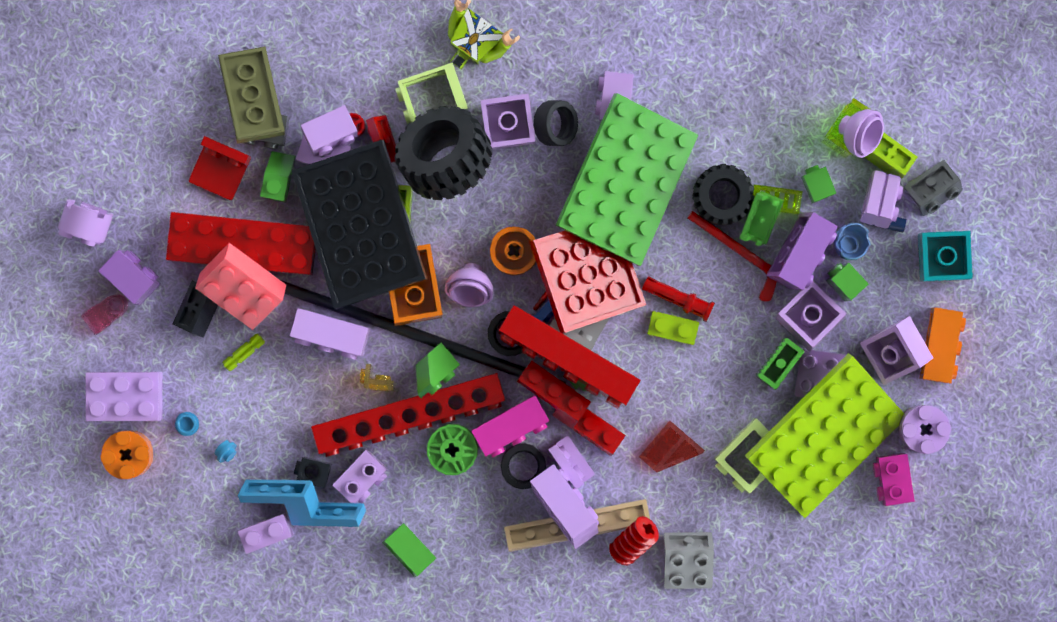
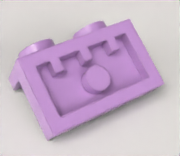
(571, 461)

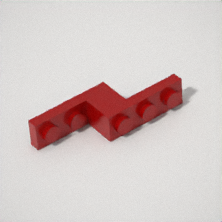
(571, 408)

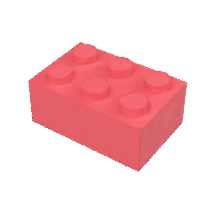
(241, 286)

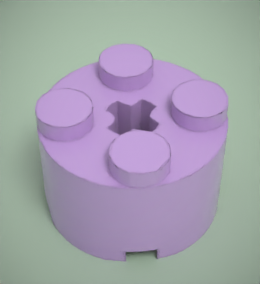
(84, 222)
(938, 428)

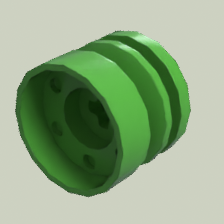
(461, 438)

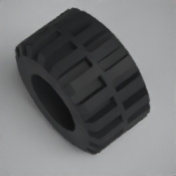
(744, 194)

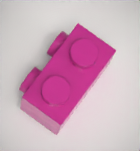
(893, 479)

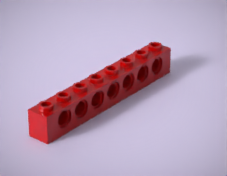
(324, 432)

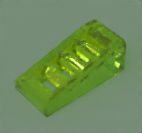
(787, 192)

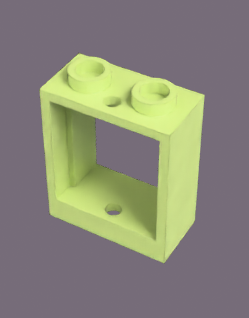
(448, 69)
(725, 468)

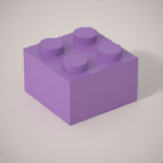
(129, 276)

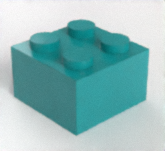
(945, 256)

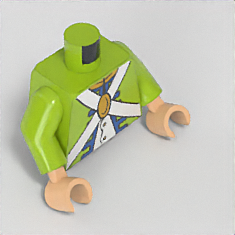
(475, 37)

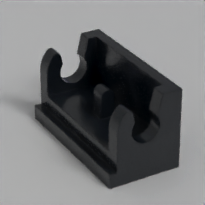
(195, 312)

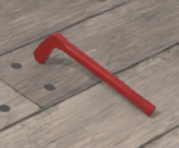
(770, 284)

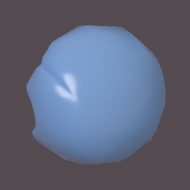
(852, 241)

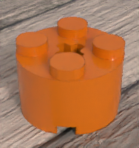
(499, 251)
(113, 454)

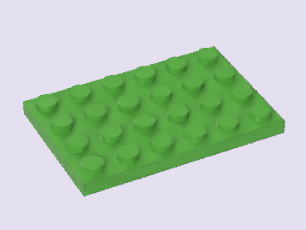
(627, 179)

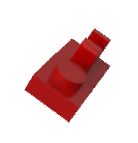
(380, 130)

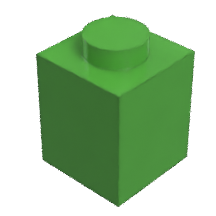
(818, 183)

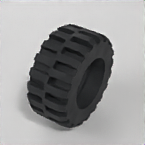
(453, 172)

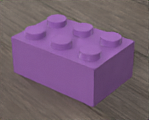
(802, 251)

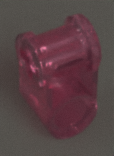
(102, 315)

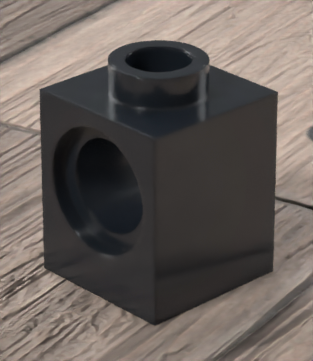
(323, 471)

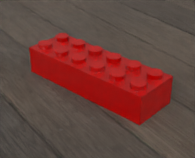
(269, 244)
(568, 356)

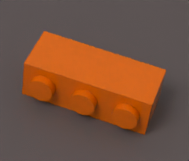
(943, 344)

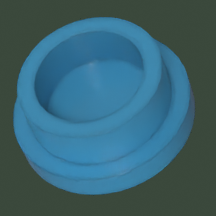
(187, 423)
(225, 451)

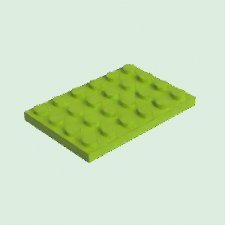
(826, 435)

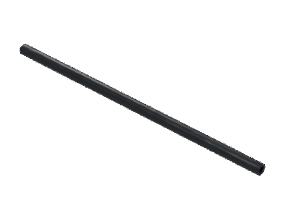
(406, 331)

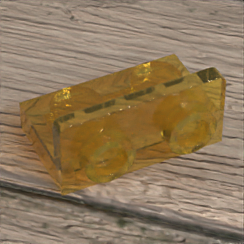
(380, 383)

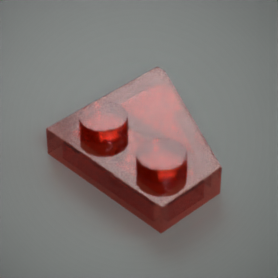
(669, 448)

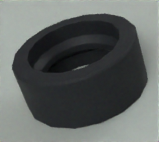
(542, 123)
(493, 340)
(506, 461)

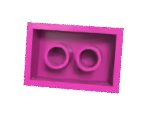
(511, 426)

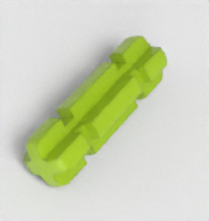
(243, 352)

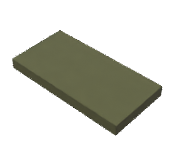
(251, 95)

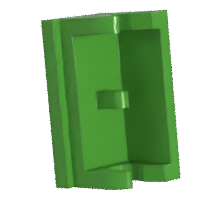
(761, 218)
(409, 550)

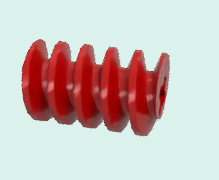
(634, 541)

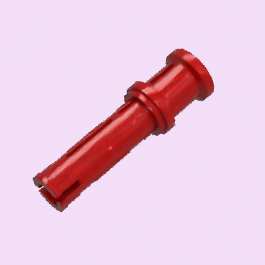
(689, 303)

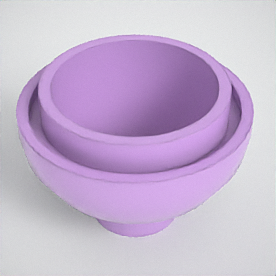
(862, 132)
(469, 286)

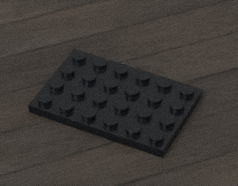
(359, 224)

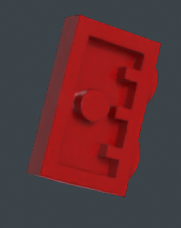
(219, 168)

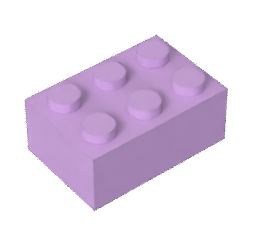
(329, 333)
(123, 396)
(565, 505)

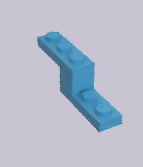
(302, 503)

